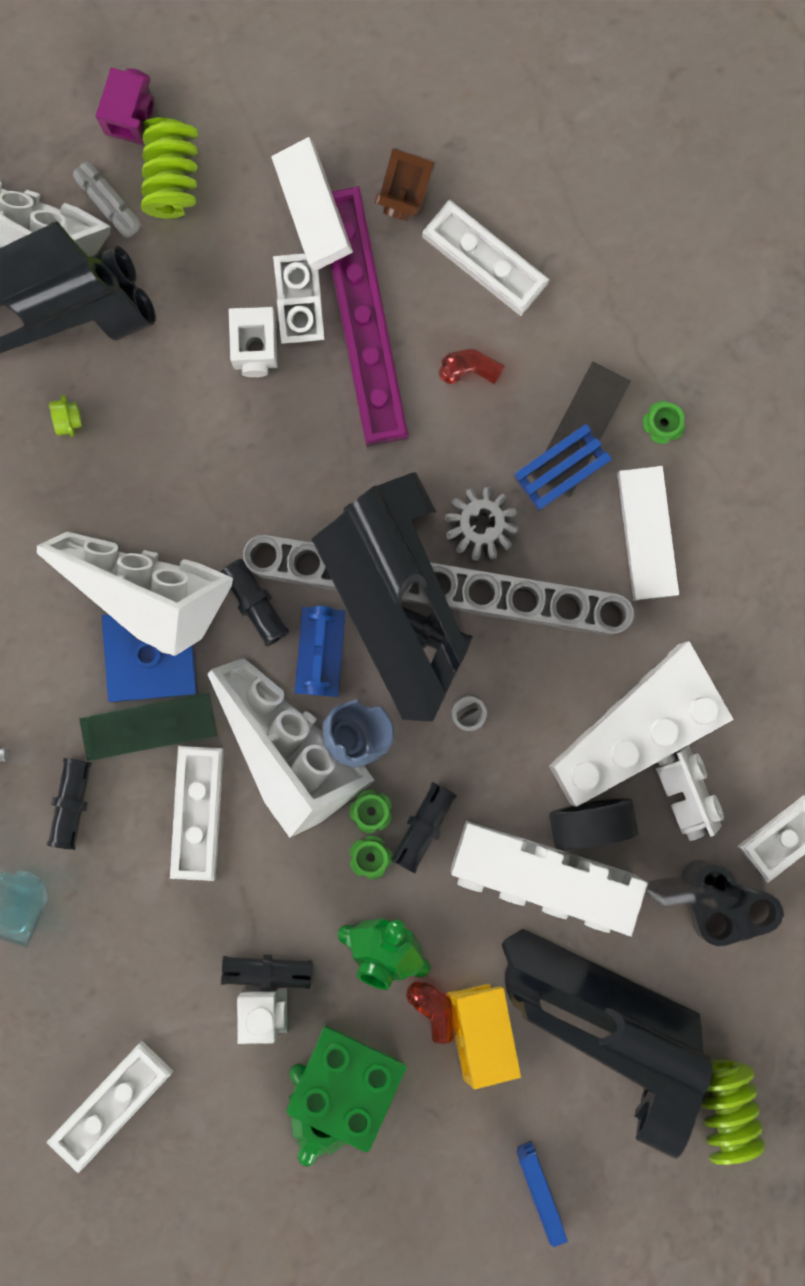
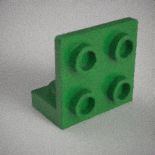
(346, 1089)

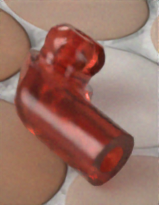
(469, 361)
(436, 1007)

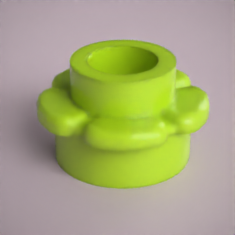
(65, 416)

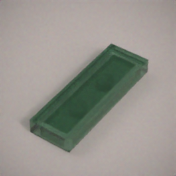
(148, 727)

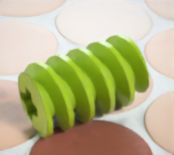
(166, 167)
(734, 1114)

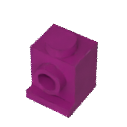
(125, 104)

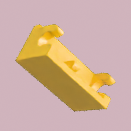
(484, 1036)

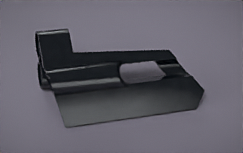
(60, 287)
(372, 560)
(722, 896)
(650, 1039)

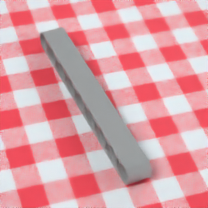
(458, 598)

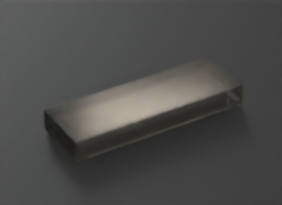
(592, 404)

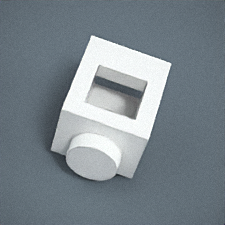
(250, 326)
(261, 1014)

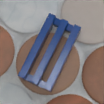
(592, 446)
(541, 1194)

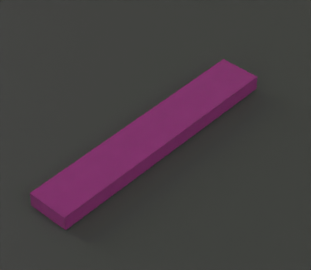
(366, 328)

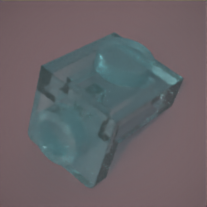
(20, 906)

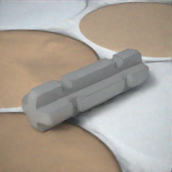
(107, 199)

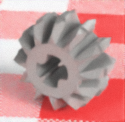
(492, 534)

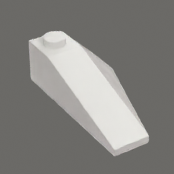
(26, 214)
(148, 597)
(284, 749)

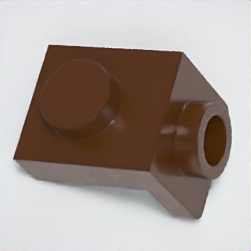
(405, 184)

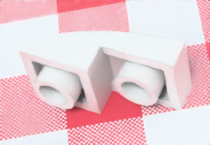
(298, 299)

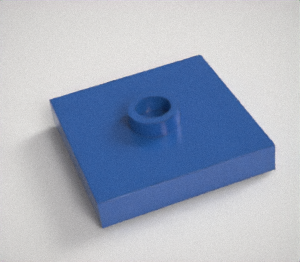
(141, 670)

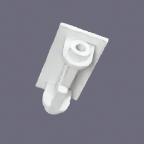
(698, 807)

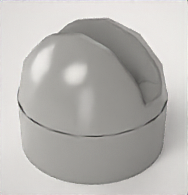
(472, 719)

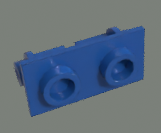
(320, 651)

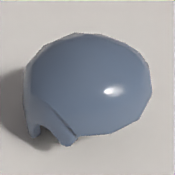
(357, 733)

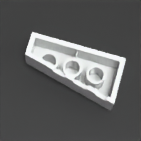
(653, 720)
(548, 877)

